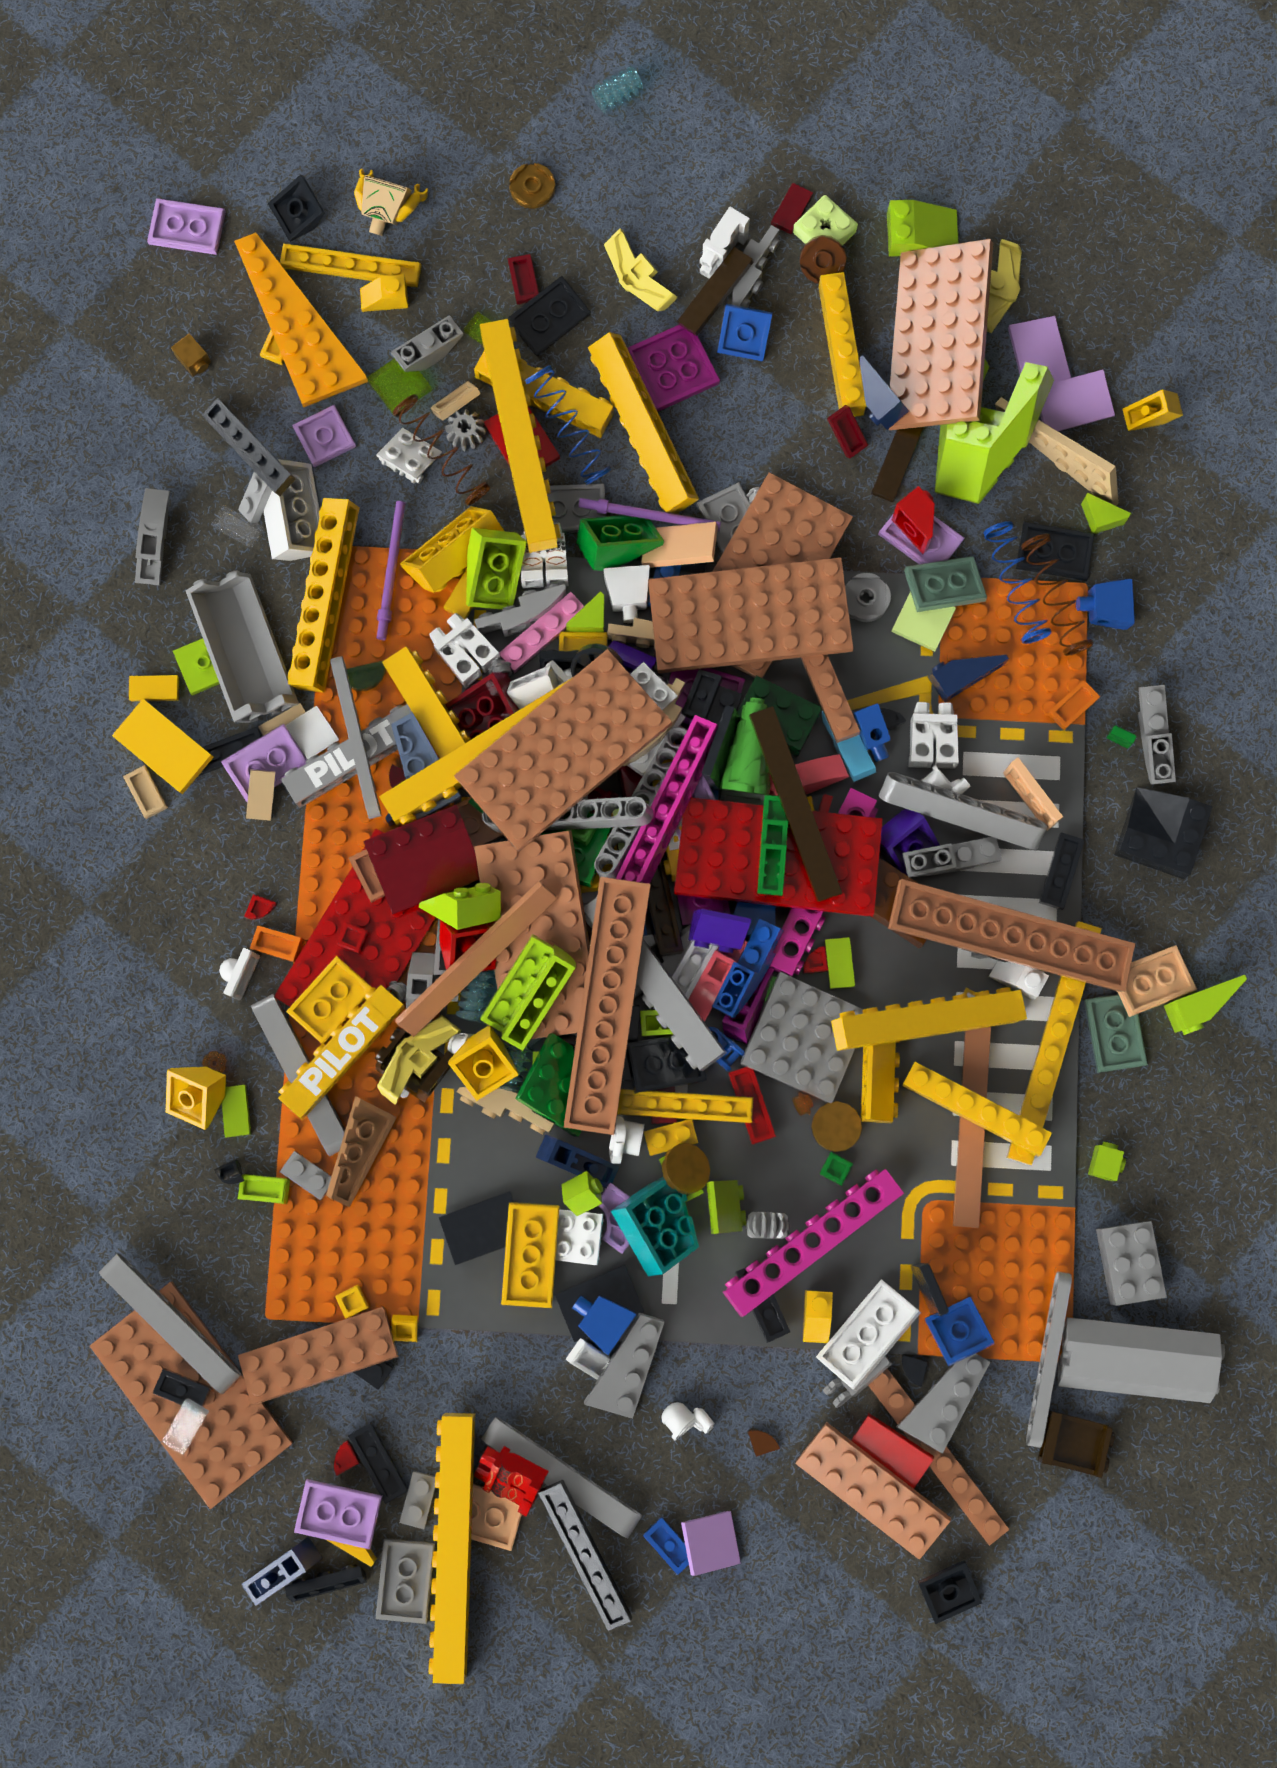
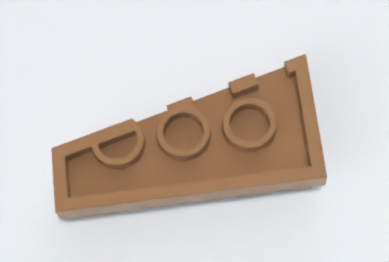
(360, 1145)

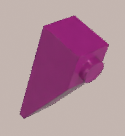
(743, 1024)

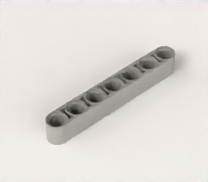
(655, 771)
(962, 810)
(602, 816)
(292, 1057)
(170, 1323)
(584, 1492)

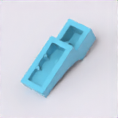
(853, 755)

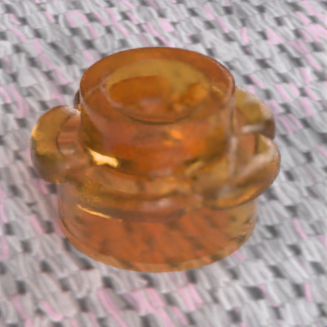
(215, 1056)
(802, 1103)

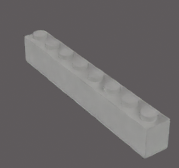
(672, 1006)

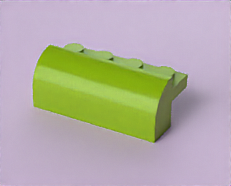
(528, 991)

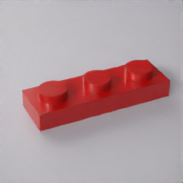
(746, 1085)

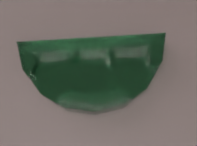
(366, 676)

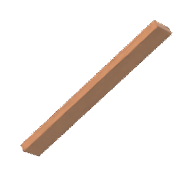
(476, 959)
(970, 1135)

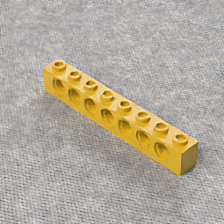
(328, 606)

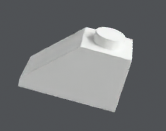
(1019, 977)

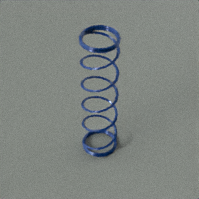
(597, 474)
(1046, 631)

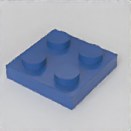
(744, 332)
(959, 1331)

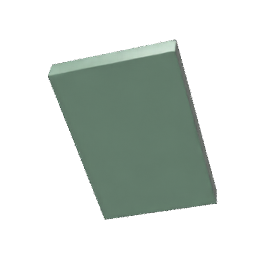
(945, 584)
(1114, 1034)

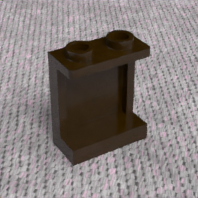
(419, 1087)
(1076, 1444)

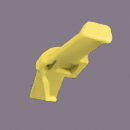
(637, 273)
(1004, 283)
(415, 1056)

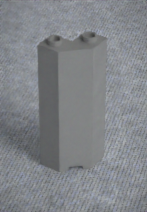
(241, 647)
(1140, 1360)

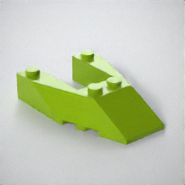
(979, 451)

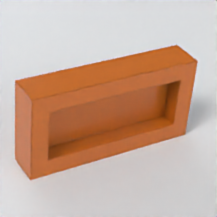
(1073, 705)
(276, 944)

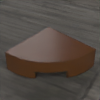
(762, 1442)

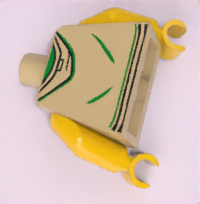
(385, 201)

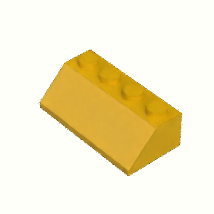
(446, 552)
(879, 1083)

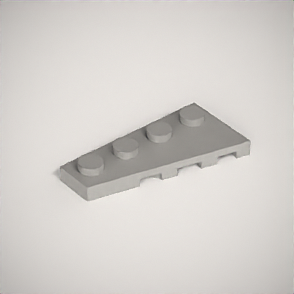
(627, 1370)
(943, 1406)

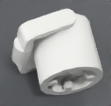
(626, 1139)

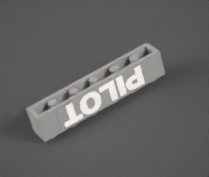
(337, 764)

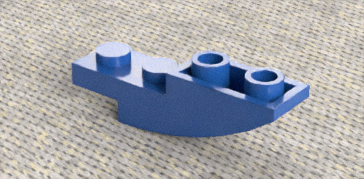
(749, 970)

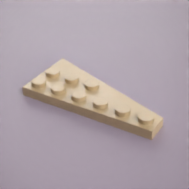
(1070, 457)

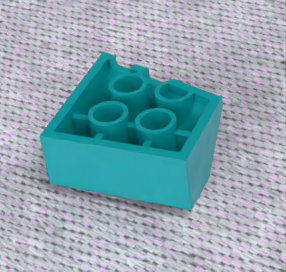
(657, 1226)

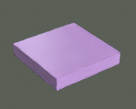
(324, 436)
(710, 1543)

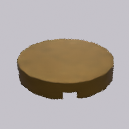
(535, 193)
(836, 1126)
(686, 1168)

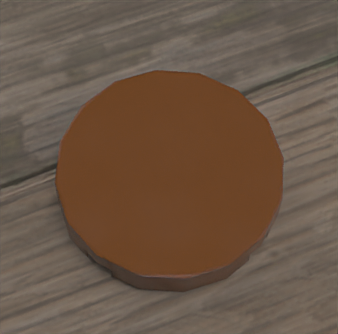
(821, 257)

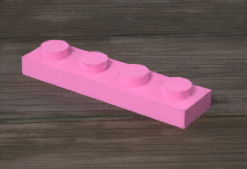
(541, 633)

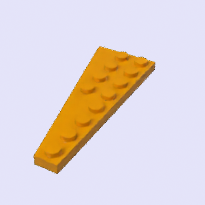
(308, 346)

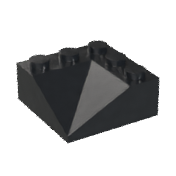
(1163, 831)

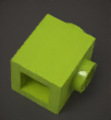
(1107, 1162)
(582, 1193)

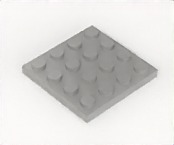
(797, 1039)

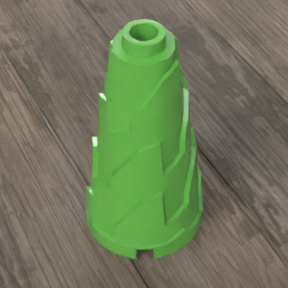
(745, 764)

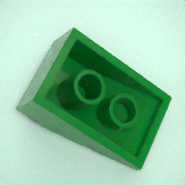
(616, 540)

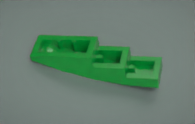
(772, 847)

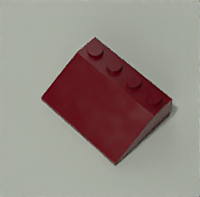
(483, 704)
(423, 859)

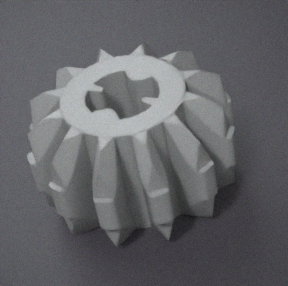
(472, 435)
(767, 1225)

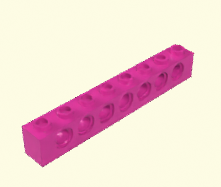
(669, 803)
(854, 803)
(887, 1192)

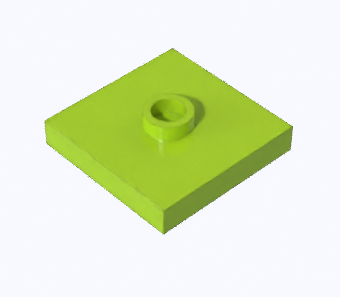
(196, 667)

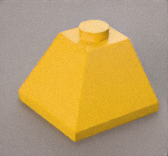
(483, 1063)
(194, 1094)

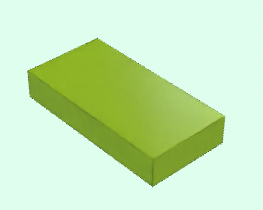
(840, 963)
(236, 1111)
(264, 1189)

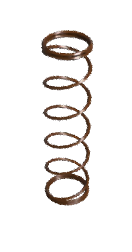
(480, 490)
(1070, 650)

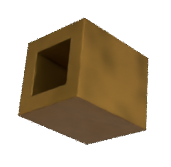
(191, 355)

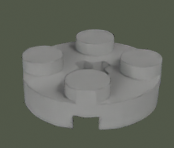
(876, 588)

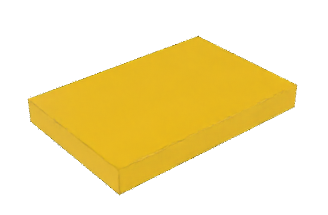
(329, 1000)

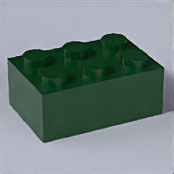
(794, 713)

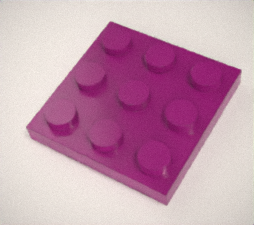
(673, 366)

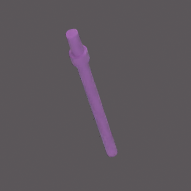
(603, 506)
(384, 614)

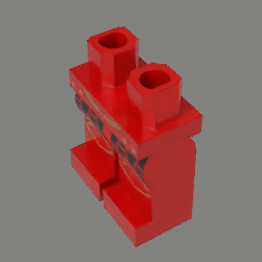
(511, 1477)

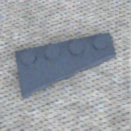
(416, 754)

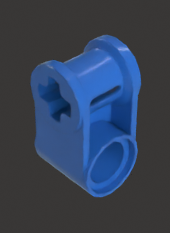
(729, 1046)

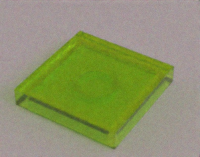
(395, 384)

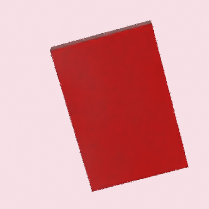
(547, 450)
(893, 1450)

